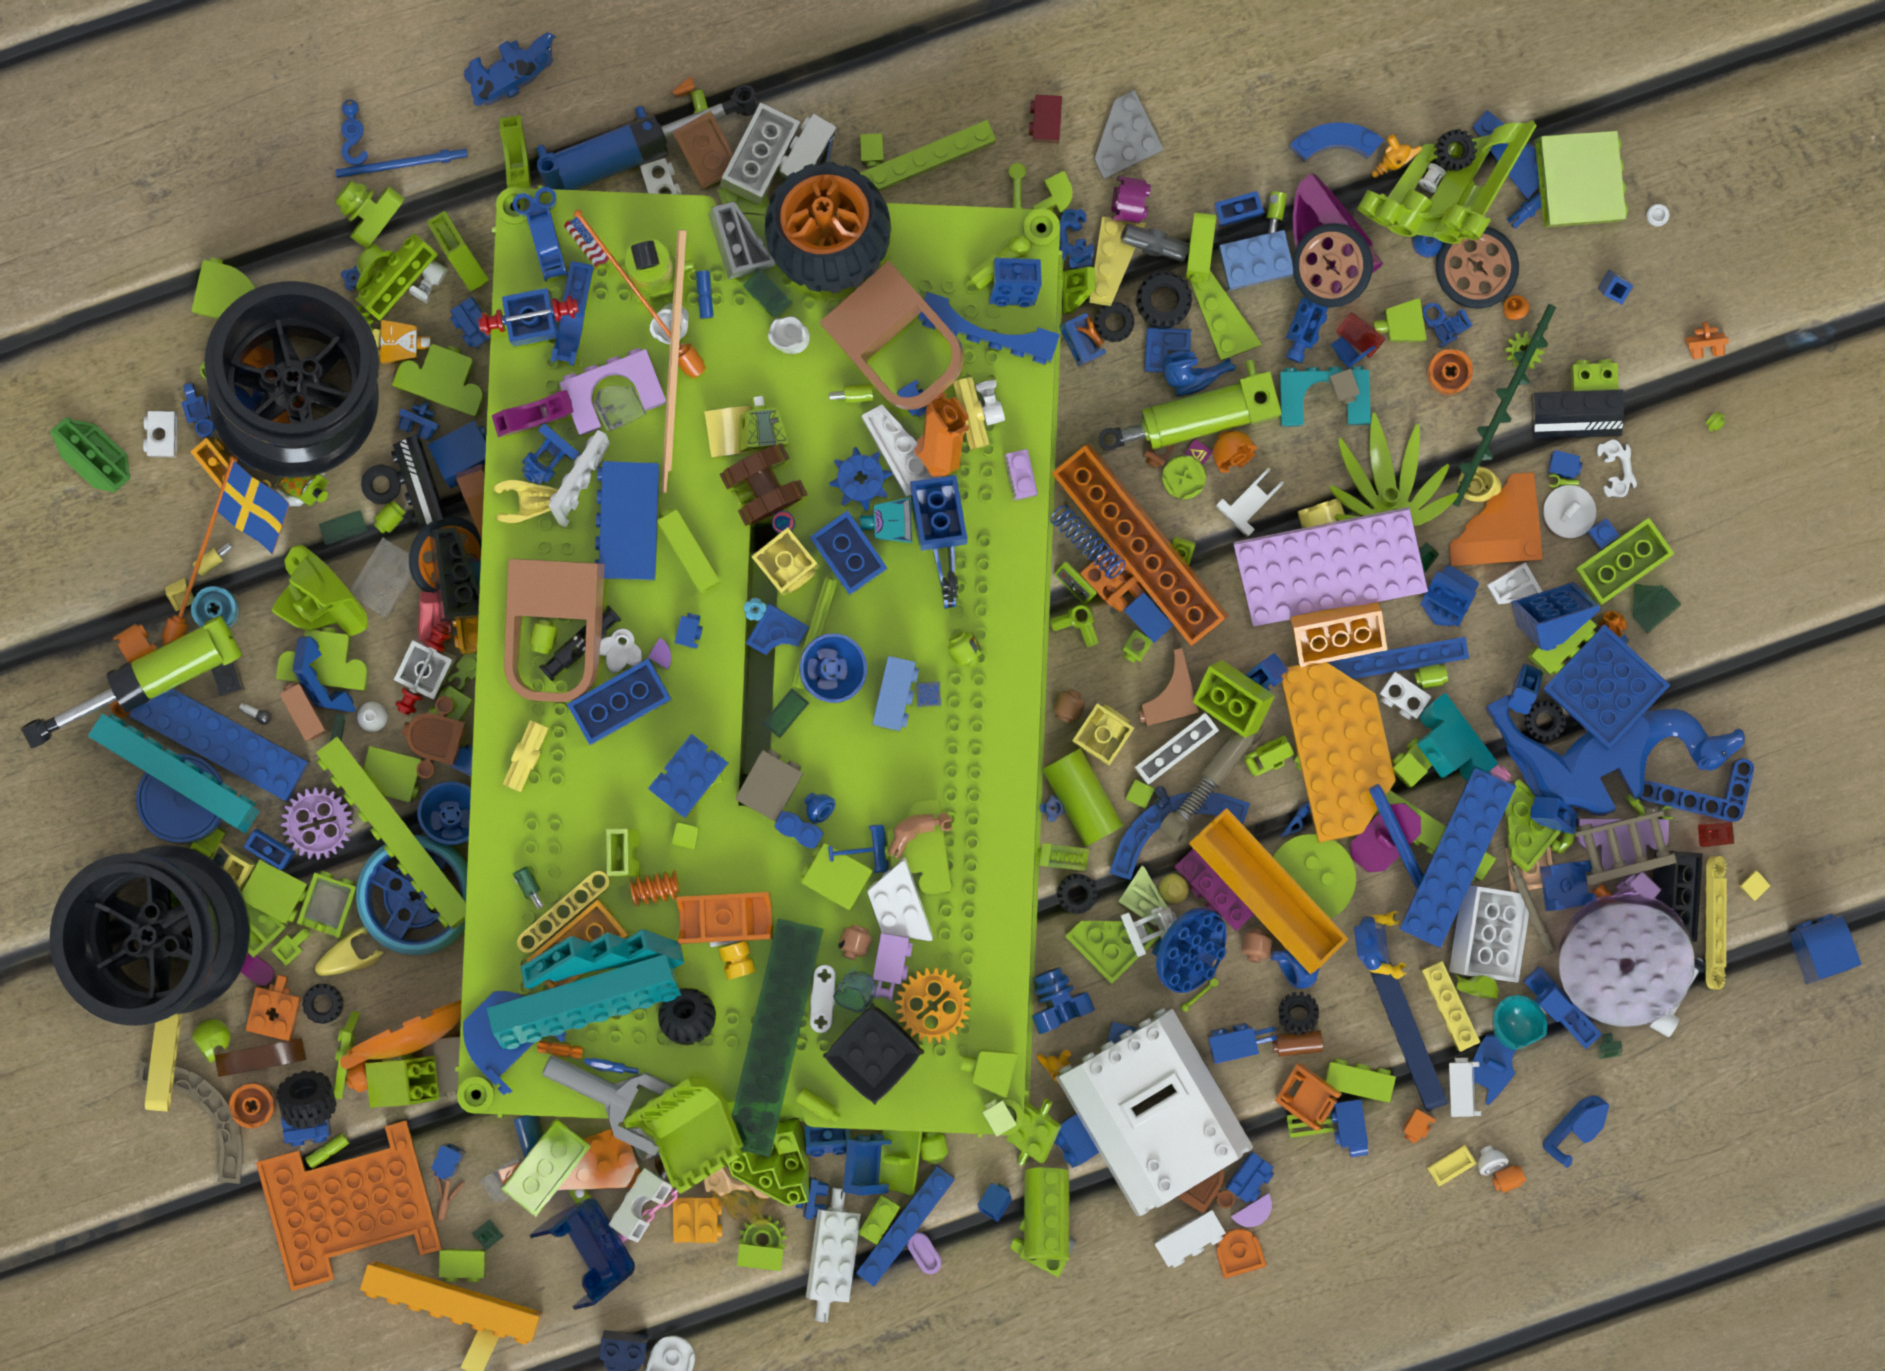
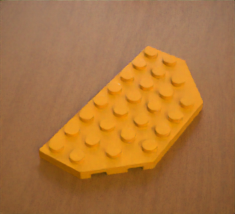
(1338, 747)

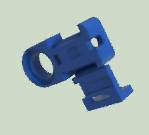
(1446, 329)

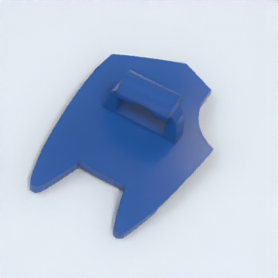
(1494, 1067)

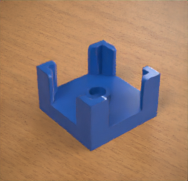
(1566, 885)

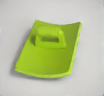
(900, 1160)

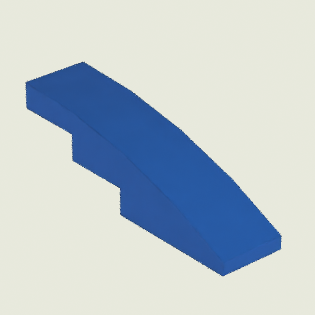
(1575, 1020)

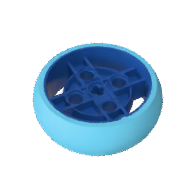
(421, 916)

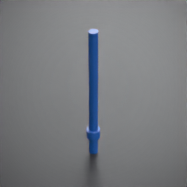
(444, 156)

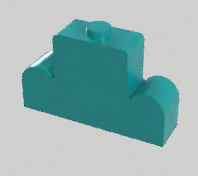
(1452, 740)

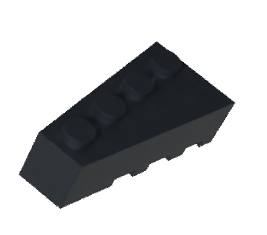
(453, 577)

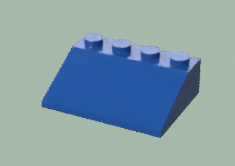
(1554, 614)

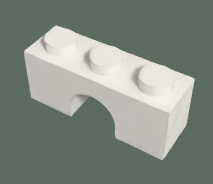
(628, 1217)

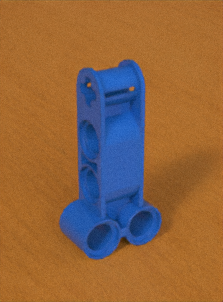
(543, 232)

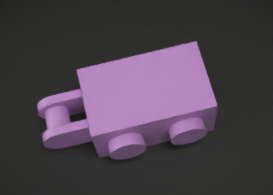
(891, 962)

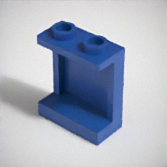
(459, 451)
(863, 1165)

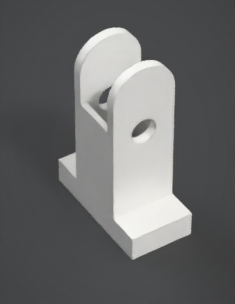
(1246, 505)

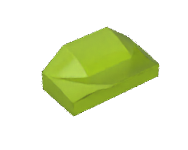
(1478, 986)

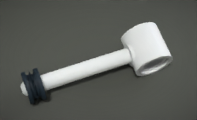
(1668, 1023)

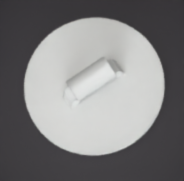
(1569, 511)

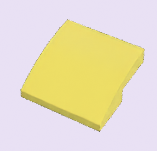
(724, 430)

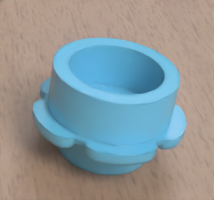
(748, 608)

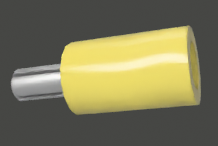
(212, 559)

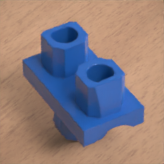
(428, 427)
(815, 1188)

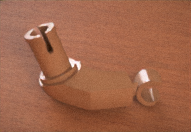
(914, 825)

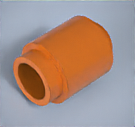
(1508, 1178)

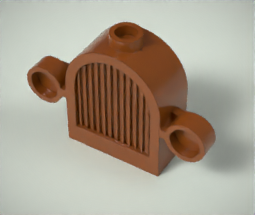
(435, 737)
(1204, 1192)

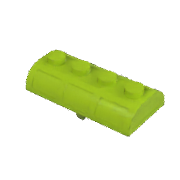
(1046, 1213)

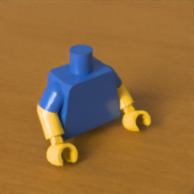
(1373, 947)

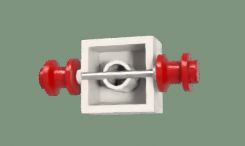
(424, 669)

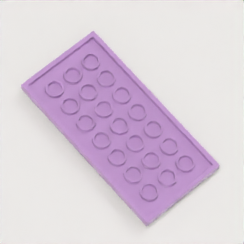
(1331, 566)

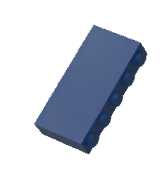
(628, 520)

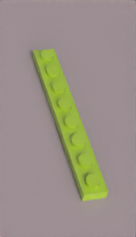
(1063, 857)

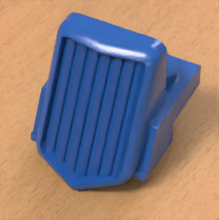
(1449, 597)

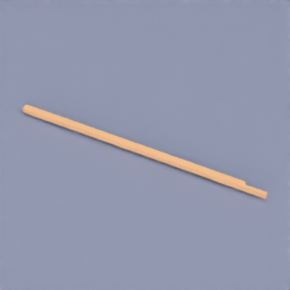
(673, 358)

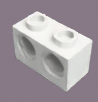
(656, 185)
(1407, 691)

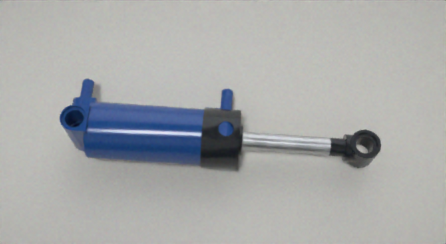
(626, 146)

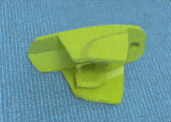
(317, 596)

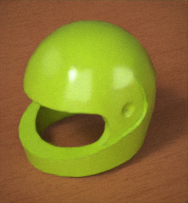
(209, 1035)

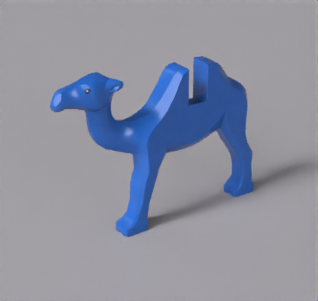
(1578, 773)

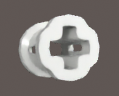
(1432, 178)

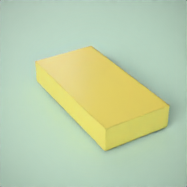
(1451, 1165)

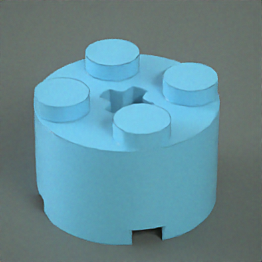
(221, 597)

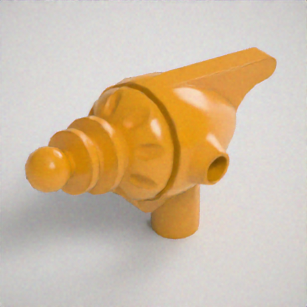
(1395, 156)
(1054, 1064)

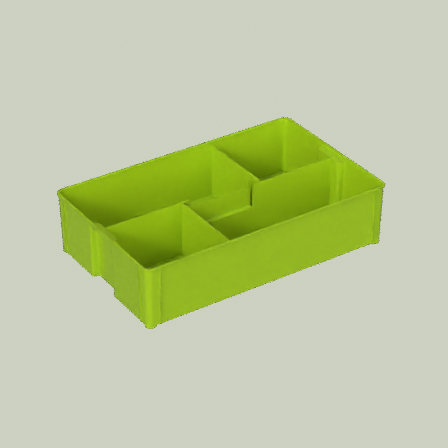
(971, 752)

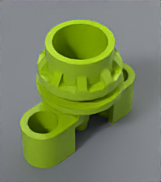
(375, 215)

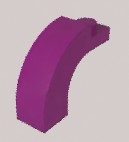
(533, 414)

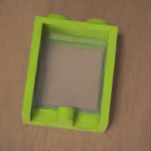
(327, 904)

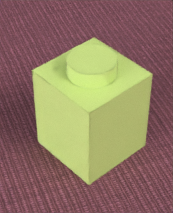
(998, 1116)

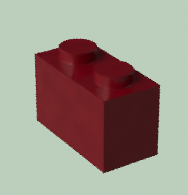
(1046, 118)

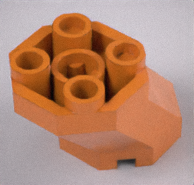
(942, 436)

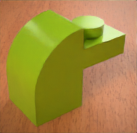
(1060, 192)

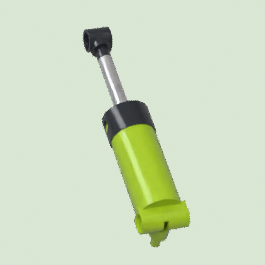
(150, 676)

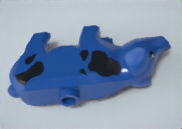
(511, 72)

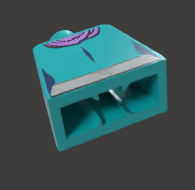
(890, 521)

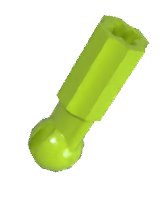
(983, 274)

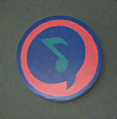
(782, 520)

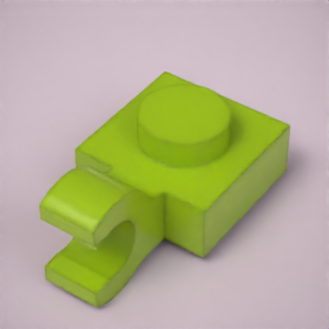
(289, 947)

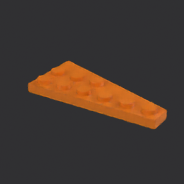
(604, 1166)

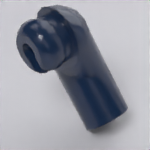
(1163, 798)

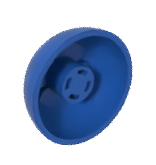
(843, 668)
(448, 801)

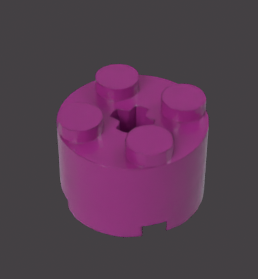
(1129, 200)

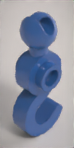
(353, 132)

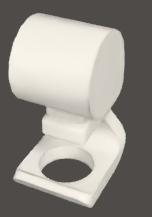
(432, 276)
(991, 409)

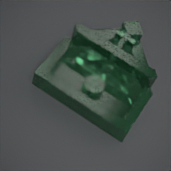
(1652, 605)

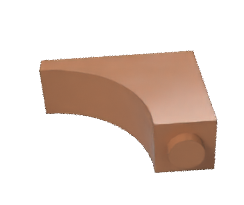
(1176, 698)

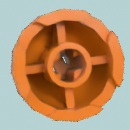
(1233, 449)

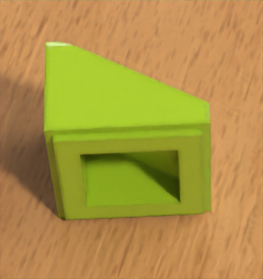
(685, 835)

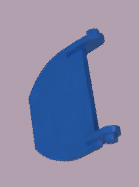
(485, 1048)

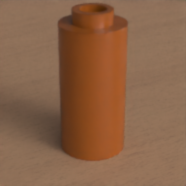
(1296, 1044)

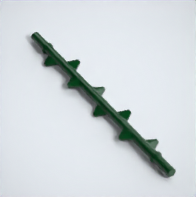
(1505, 395)

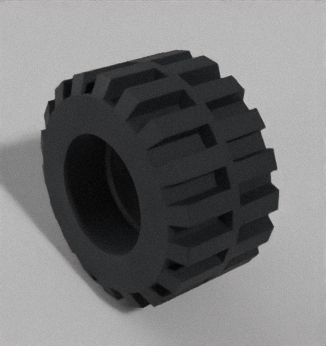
(1171, 281)
(306, 1099)

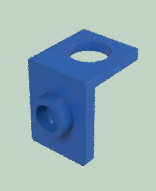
(1347, 353)

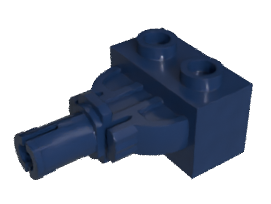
(623, 1350)

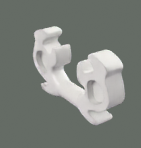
(1618, 488)

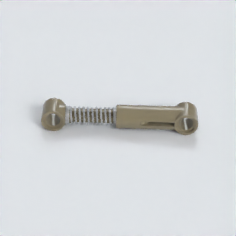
(1178, 823)

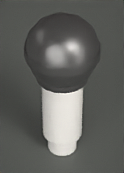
(261, 716)

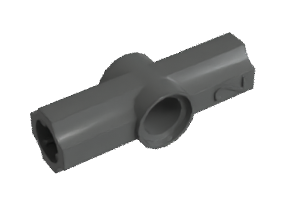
(1154, 242)

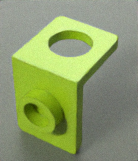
(1131, 654)

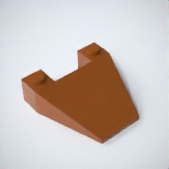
(472, 487)

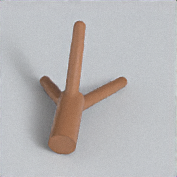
(445, 1199)

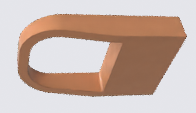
(875, 316)
(553, 591)

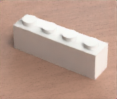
(1176, 748)

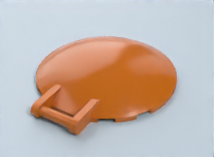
(413, 1037)

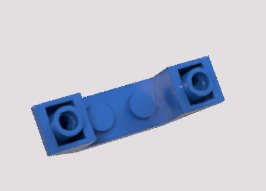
(306, 652)

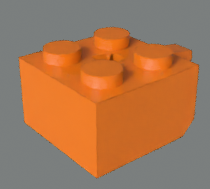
(286, 1005)

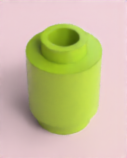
(389, 517)
(542, 636)
(1431, 676)

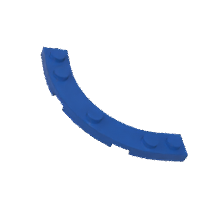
(1151, 819)

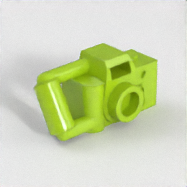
(1270, 754)

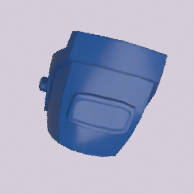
(1293, 970)

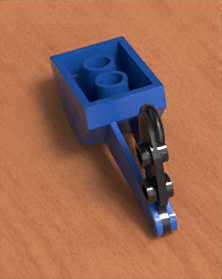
(939, 525)

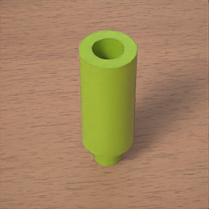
(817, 1105)

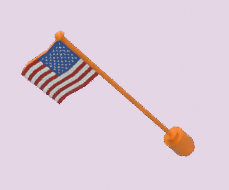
(596, 251)

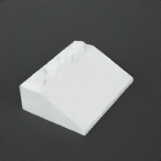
(1490, 934)

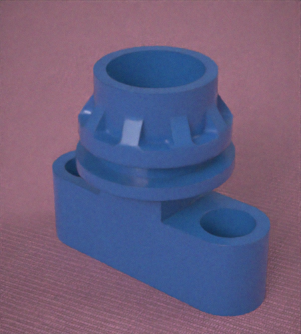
(1061, 1007)

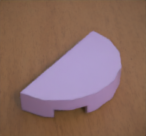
(1254, 1213)

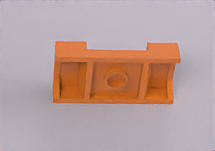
(725, 917)

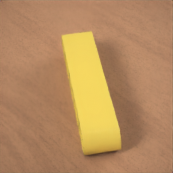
(553, 916)
(163, 1064)

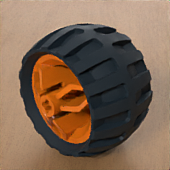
(806, 212)

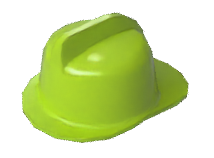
(370, 262)

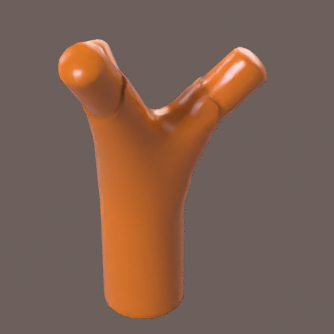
(1091, 332)

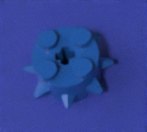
(868, 467)

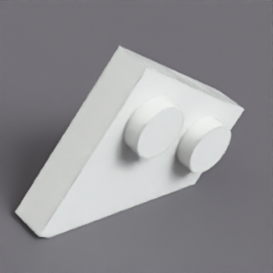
(1514, 585)

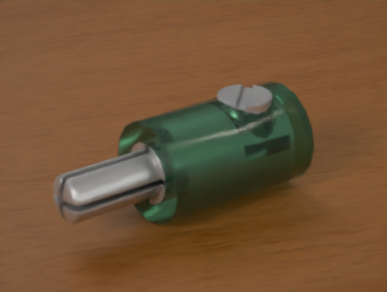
(528, 885)

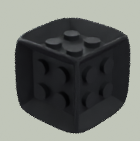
(873, 1053)

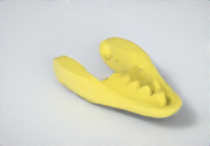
(533, 499)
(342, 957)

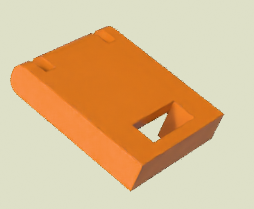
(1313, 1099)

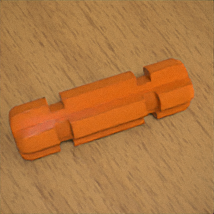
(560, 1049)

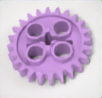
(312, 804)

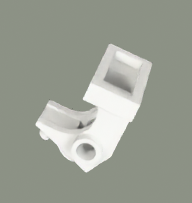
(1137, 932)

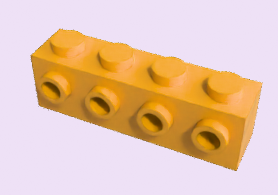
(213, 458)

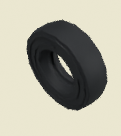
(367, 484)

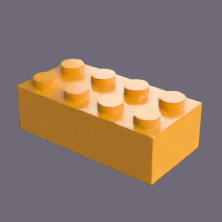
(1338, 633)
(587, 926)

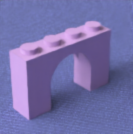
(635, 367)

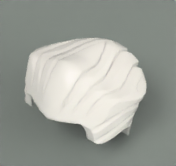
(666, 316)
(789, 335)

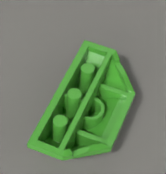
(91, 454)

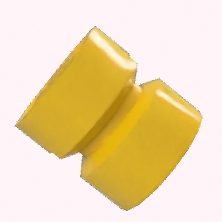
(736, 960)

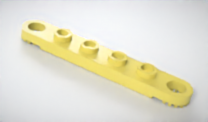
(1715, 922)

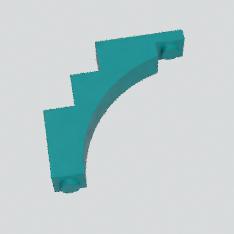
(608, 951)

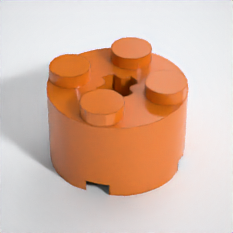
(1448, 384)
(134, 642)
(241, 1109)

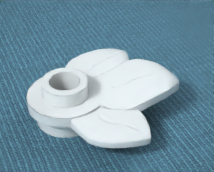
(618, 653)

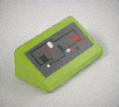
(1075, 583)

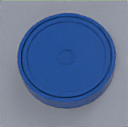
(171, 813)

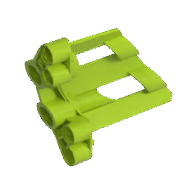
(1458, 204)

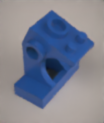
(537, 472)

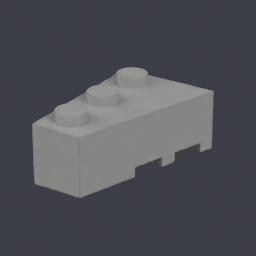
(737, 242)

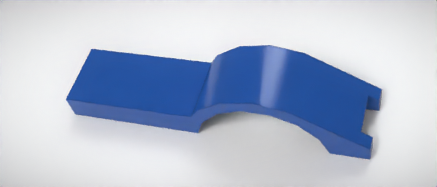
(571, 329)

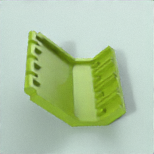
(691, 1129)

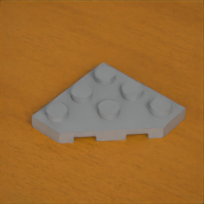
(1126, 137)

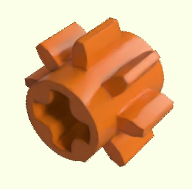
(1614, 622)

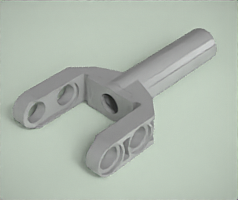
(614, 1097)

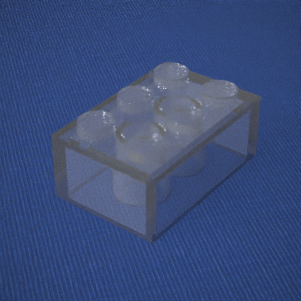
(383, 579)

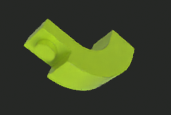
(515, 152)

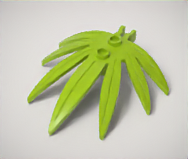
(1384, 478)

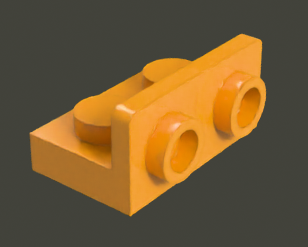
(467, 635)

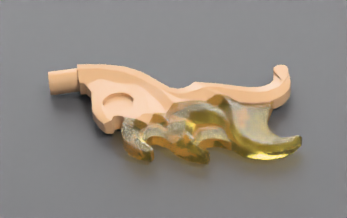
(736, 1197)

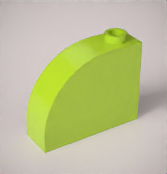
(218, 288)

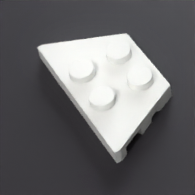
(899, 904)

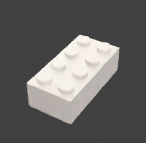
(760, 153)

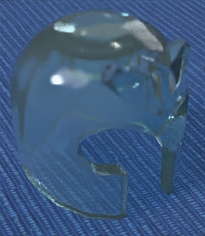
(858, 990)

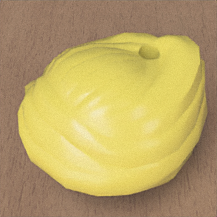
(1482, 479)

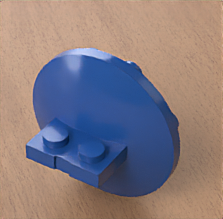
(1190, 949)

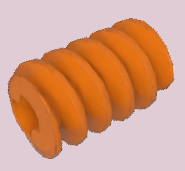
(654, 888)

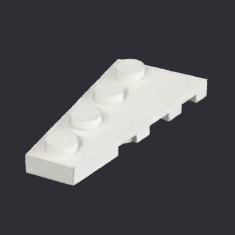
(896, 448)
(578, 478)

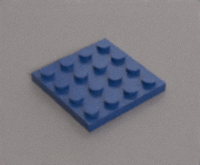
(1606, 687)

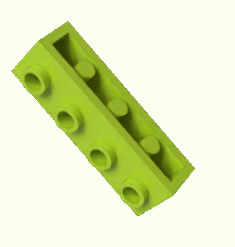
(396, 276)

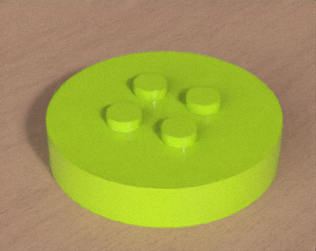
(1320, 870)

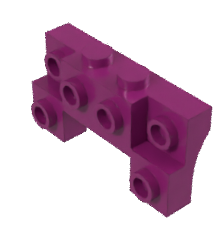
(1213, 889)

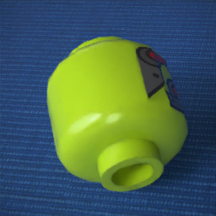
(964, 648)

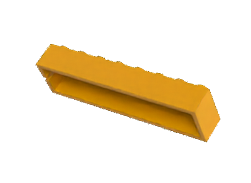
(1268, 891)
(451, 1301)

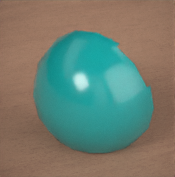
(1518, 1022)

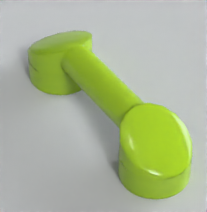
(1017, 172)

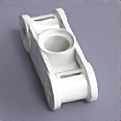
(822, 998)

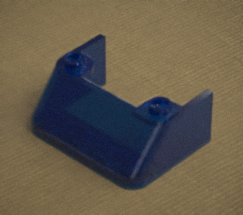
(598, 1246)

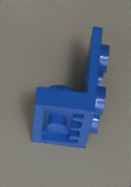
(1016, 282)

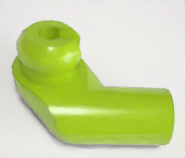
(1566, 841)

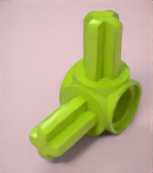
(1071, 619)

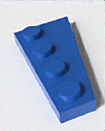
(1524, 172)

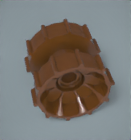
(763, 484)

